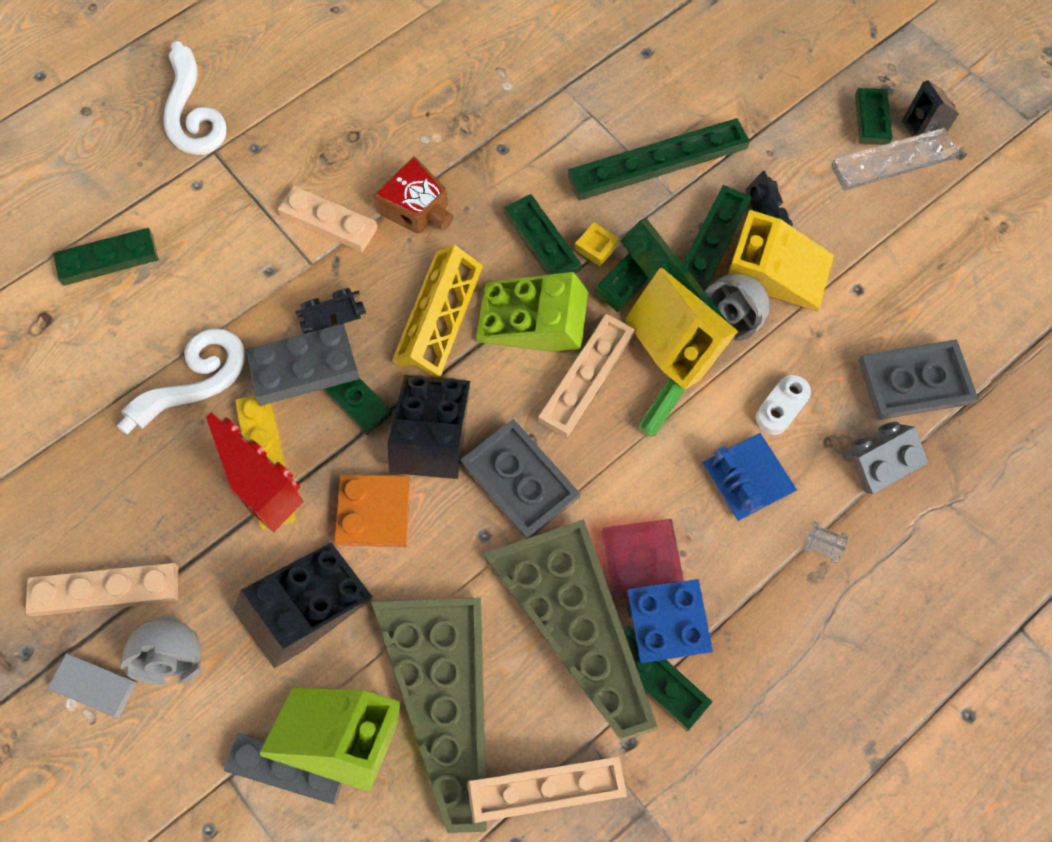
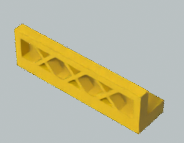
(427, 309)

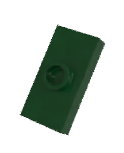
(873, 116)
(621, 283)
(360, 404)

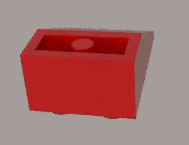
(255, 480)

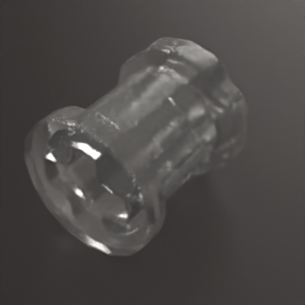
(825, 542)

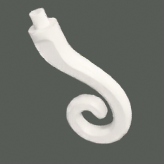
(185, 80)
(151, 403)

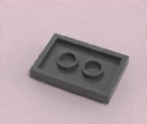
(301, 364)
(917, 379)
(520, 479)

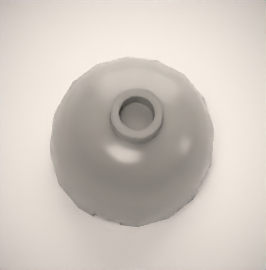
(741, 302)
(161, 650)

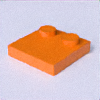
(373, 511)

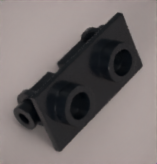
(767, 198)
(342, 305)

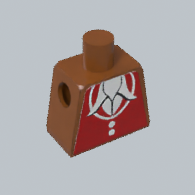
(414, 198)

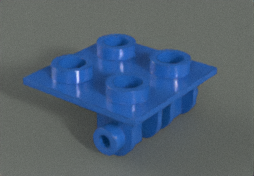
(749, 476)
(669, 621)

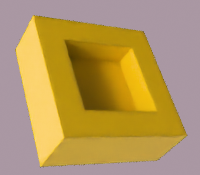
(597, 244)

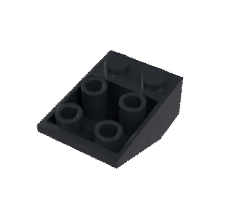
(429, 427)
(300, 603)

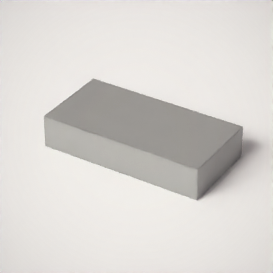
(92, 685)

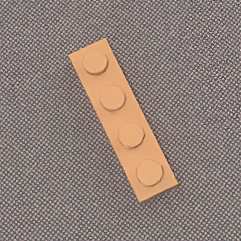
(586, 376)
(102, 589)
(546, 789)

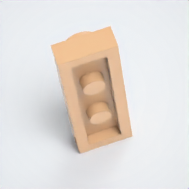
(327, 218)

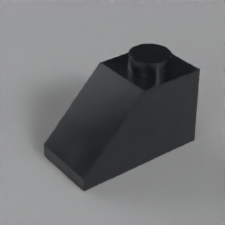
(929, 110)

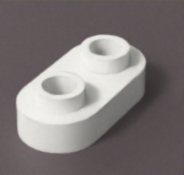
(783, 402)

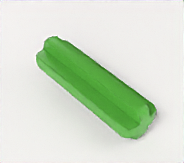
(660, 408)

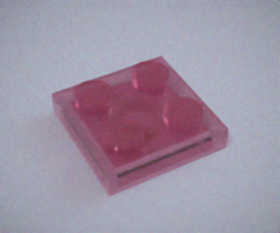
(641, 555)

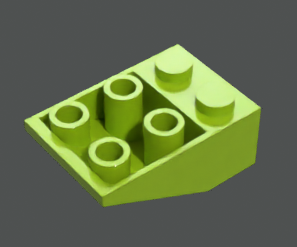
(534, 312)
(334, 733)

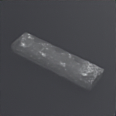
(894, 159)

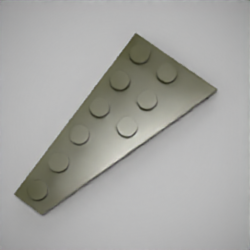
(570, 604)
(440, 677)

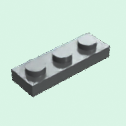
(247, 763)

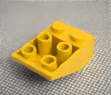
(782, 260)
(678, 329)

